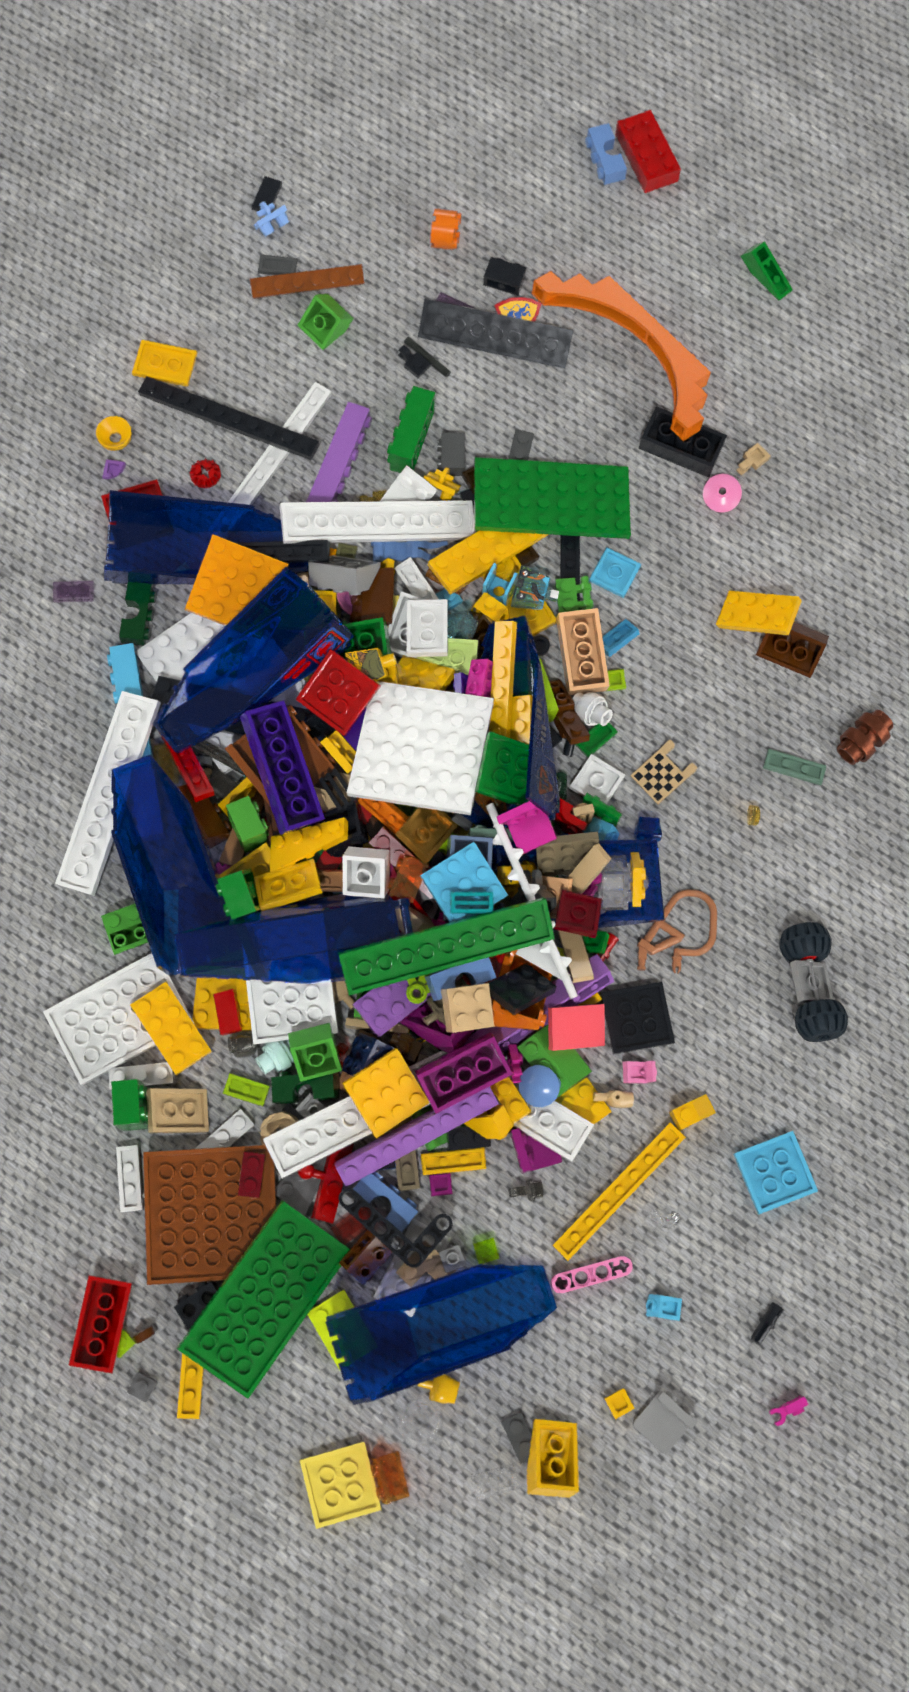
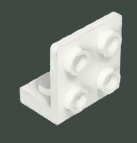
(409, 487)

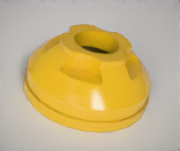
(110, 426)

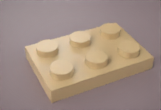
(177, 1110)

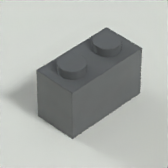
(452, 453)

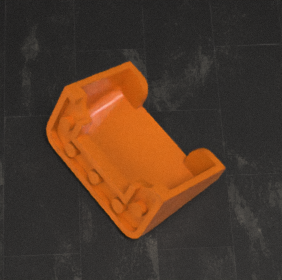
(531, 1017)

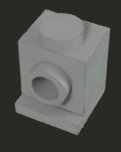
(307, 1104)

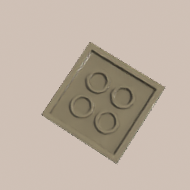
(564, 853)

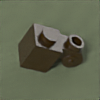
(407, 1046)

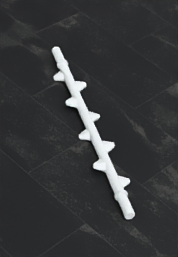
(529, 891)

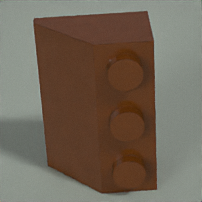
(376, 601)
(797, 651)
(208, 817)

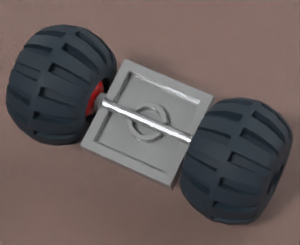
(821, 1015)

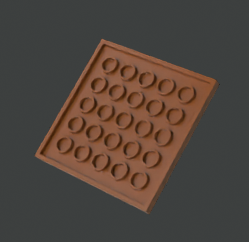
(194, 1212)

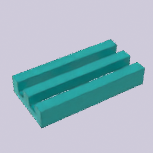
(471, 894)

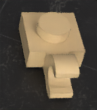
(754, 457)

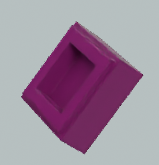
(440, 1184)

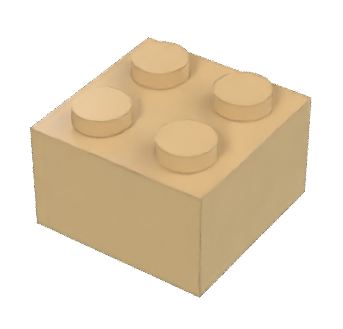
(467, 1008)

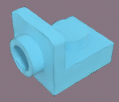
(663, 1307)

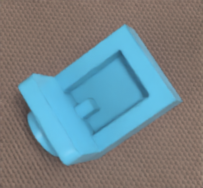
(605, 830)

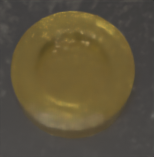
(753, 815)

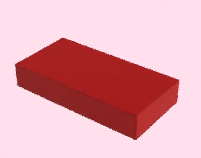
(227, 1012)

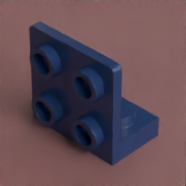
(363, 1053)

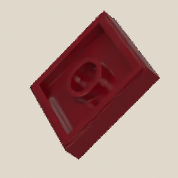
(578, 913)

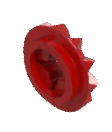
(202, 480)

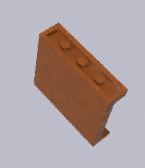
(316, 761)

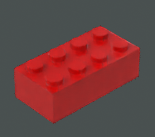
(647, 151)

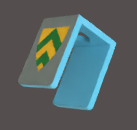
(492, 582)

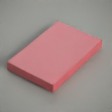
(576, 1026)

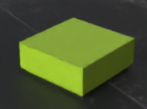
(616, 680)

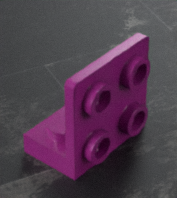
(531, 1153)

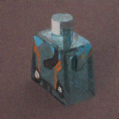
(532, 590)

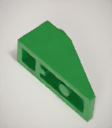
(766, 270)

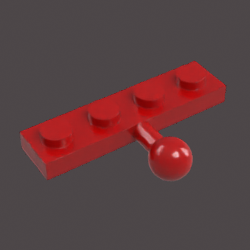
(329, 1188)

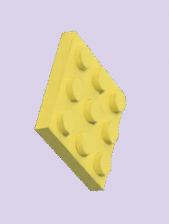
(340, 1485)

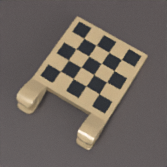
(660, 775)

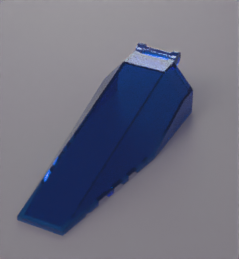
(290, 941)

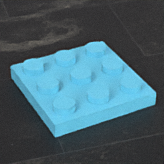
(463, 873)
(775, 1172)

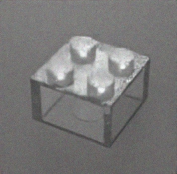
(616, 884)

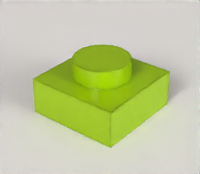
(125, 1344)

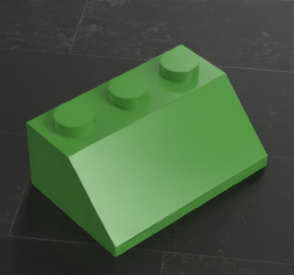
(564, 1063)

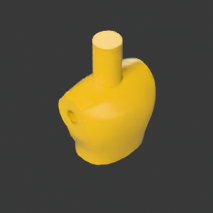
(442, 1389)

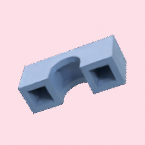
(610, 167)
(477, 972)
(401, 1211)

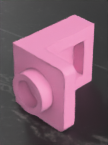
(639, 1072)

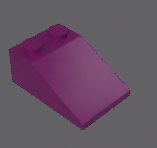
(436, 1031)

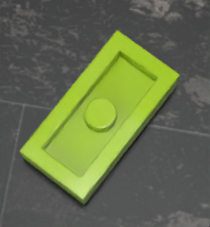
(246, 1090)

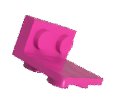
(528, 826)

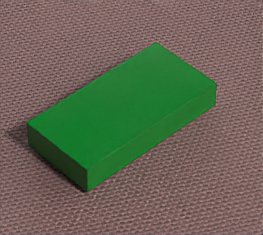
(598, 737)

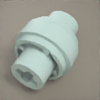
(275, 1056)

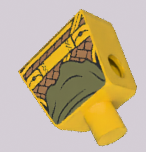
(372, 662)

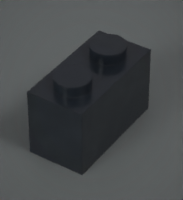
(504, 276)

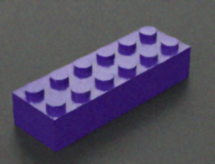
(282, 767)

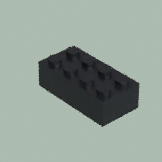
(696, 453)

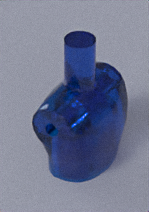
(648, 829)

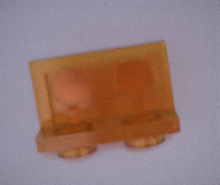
(390, 1478)

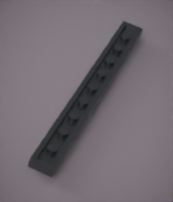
(229, 418)

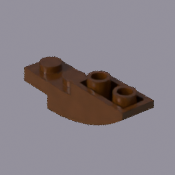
(566, 719)

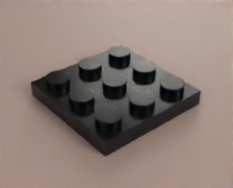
(637, 1018)

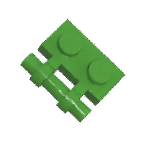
(568, 592)

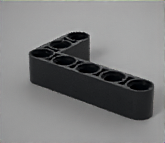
(392, 1231)

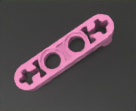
(590, 1271)

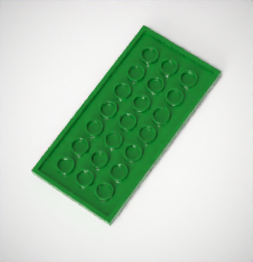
(551, 498)
(264, 1300)

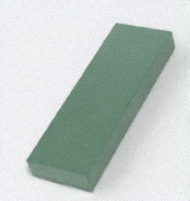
(794, 767)

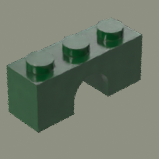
(136, 629)
(287, 1087)

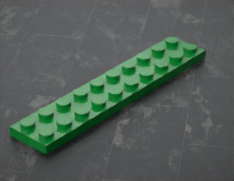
(446, 946)

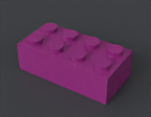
(463, 1072)

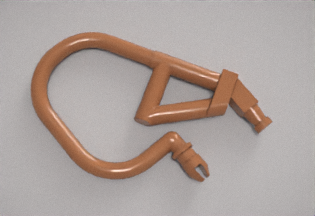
(645, 947)

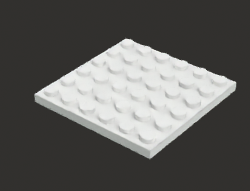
(421, 748)

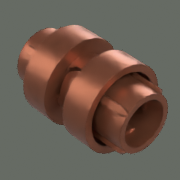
(870, 731)

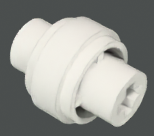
(592, 709)

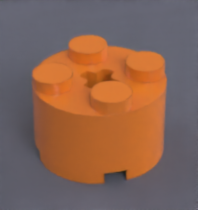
(444, 229)

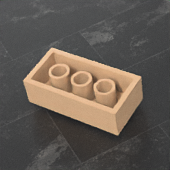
(582, 651)

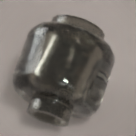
(242, 1044)

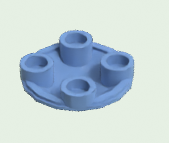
(539, 1086)

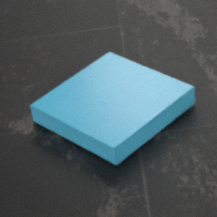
(615, 572)

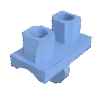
(264, 223)

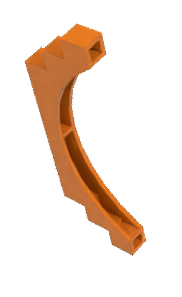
(612, 302)

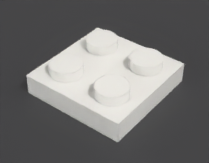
(597, 779)

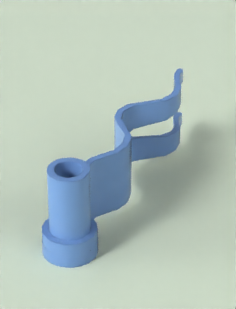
(402, 551)

